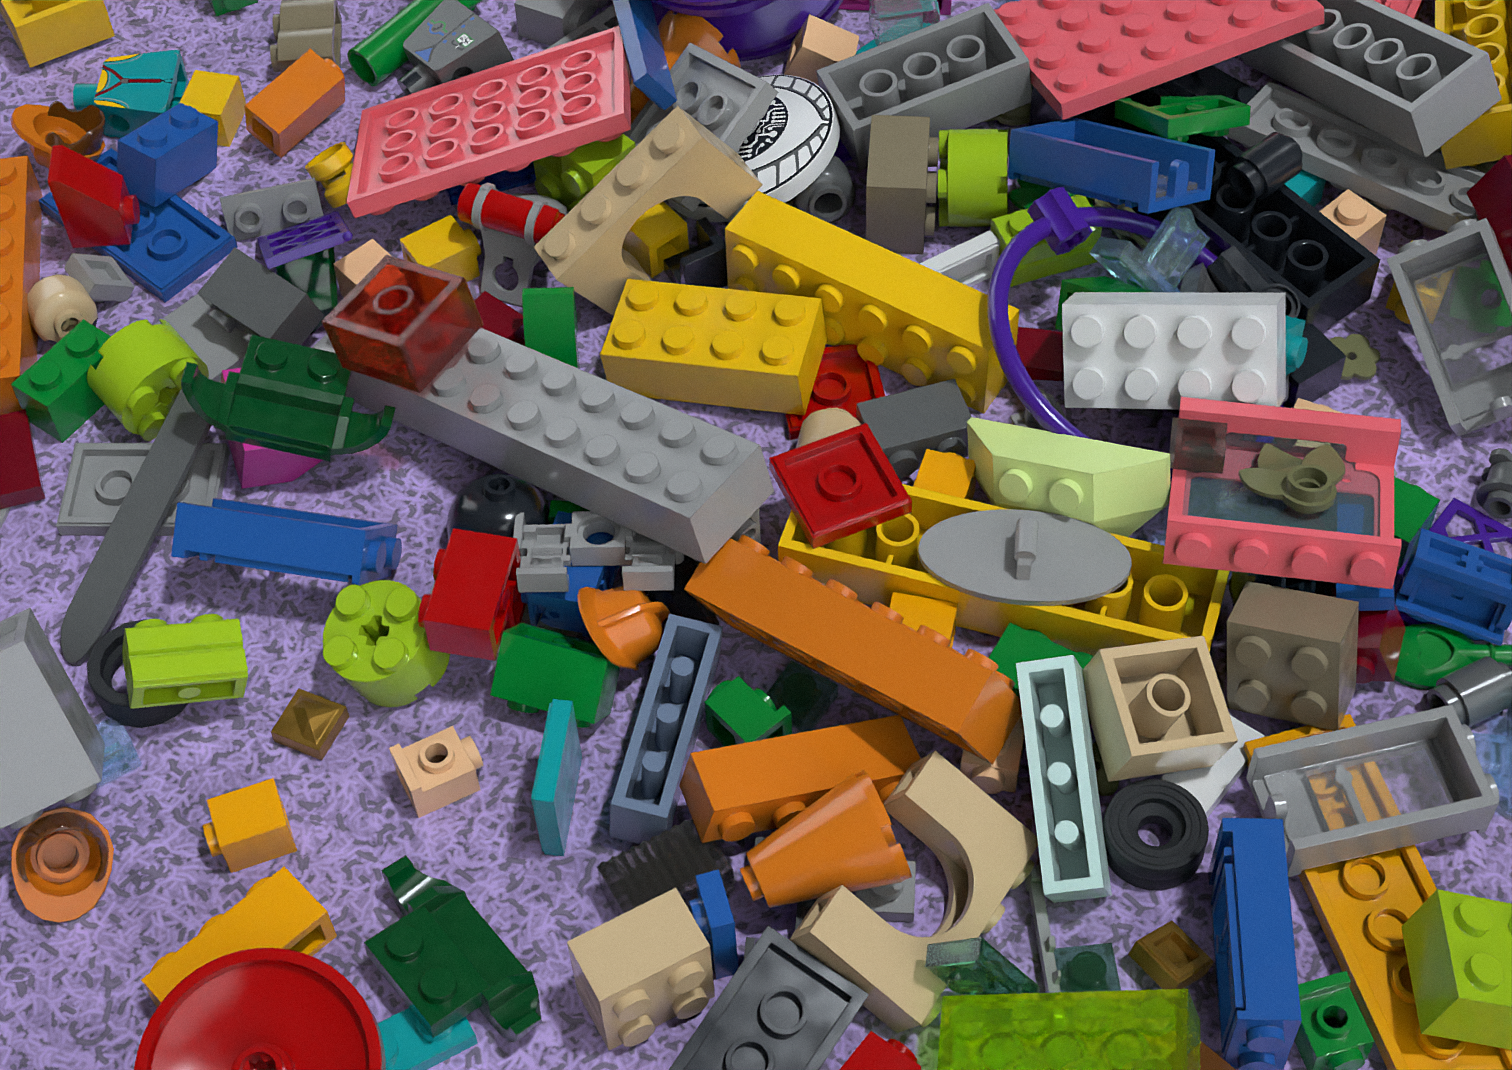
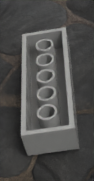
(1385, 73)

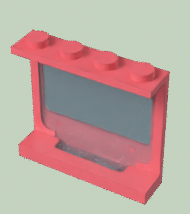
(1230, 528)

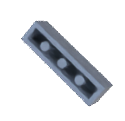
(665, 730)

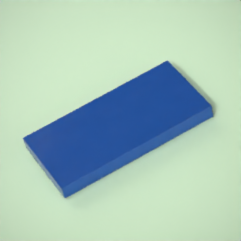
(167, 246)

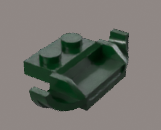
(287, 402)
(450, 959)

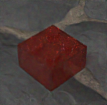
(403, 323)

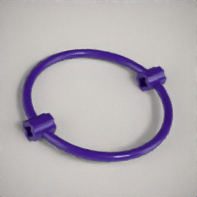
(1063, 228)

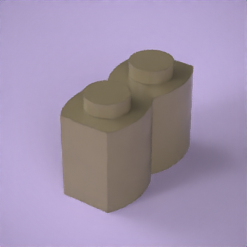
(304, 27)

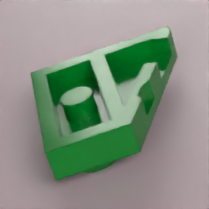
(1185, 116)

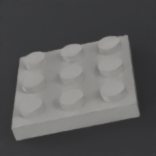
(715, 95)

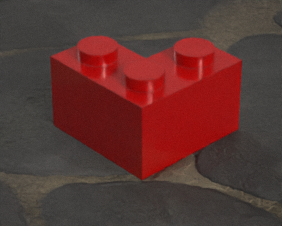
(472, 595)

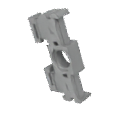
(552, 546)

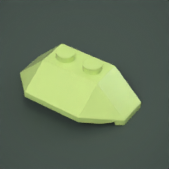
(1069, 475)

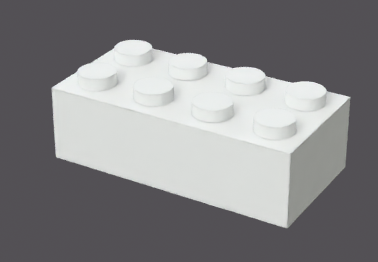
(1173, 345)

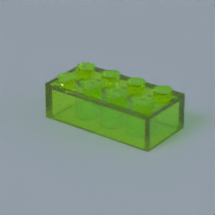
(1070, 1031)

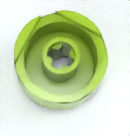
(972, 176)
(142, 374)
(378, 643)

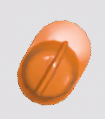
(622, 623)

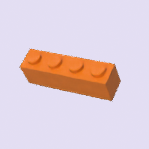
(776, 778)

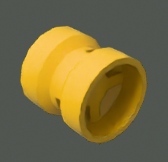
(334, 172)

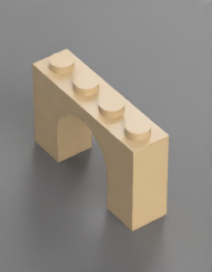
(668, 163)
(982, 858)

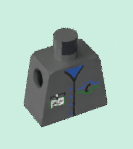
(451, 46)

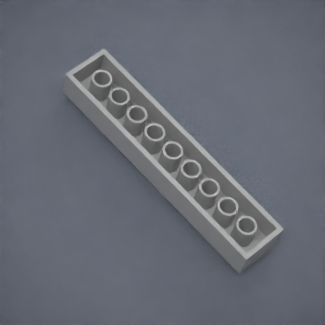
(584, 441)

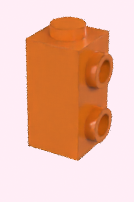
(295, 102)

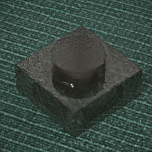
(1198, 445)

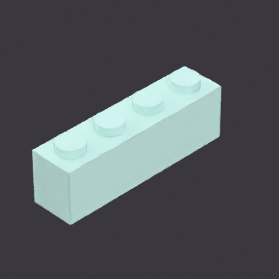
(1063, 779)

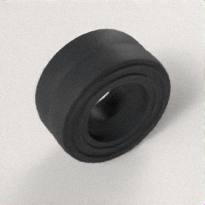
(1161, 804)

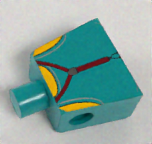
(134, 89)

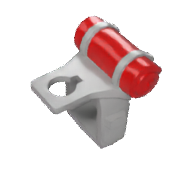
(509, 229)

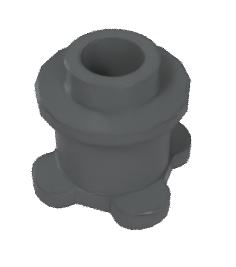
(1496, 489)

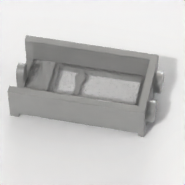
(1462, 319)
(1373, 787)

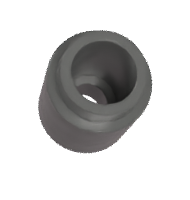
(1474, 690)

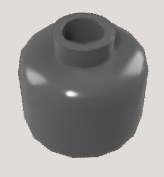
(830, 194)

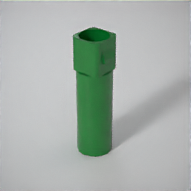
(382, 50)

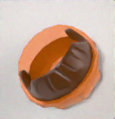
(58, 125)
(61, 863)

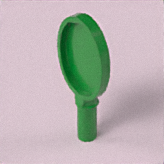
(1436, 651)

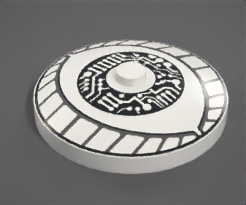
(787, 144)

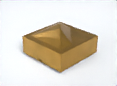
(310, 724)
(1170, 957)

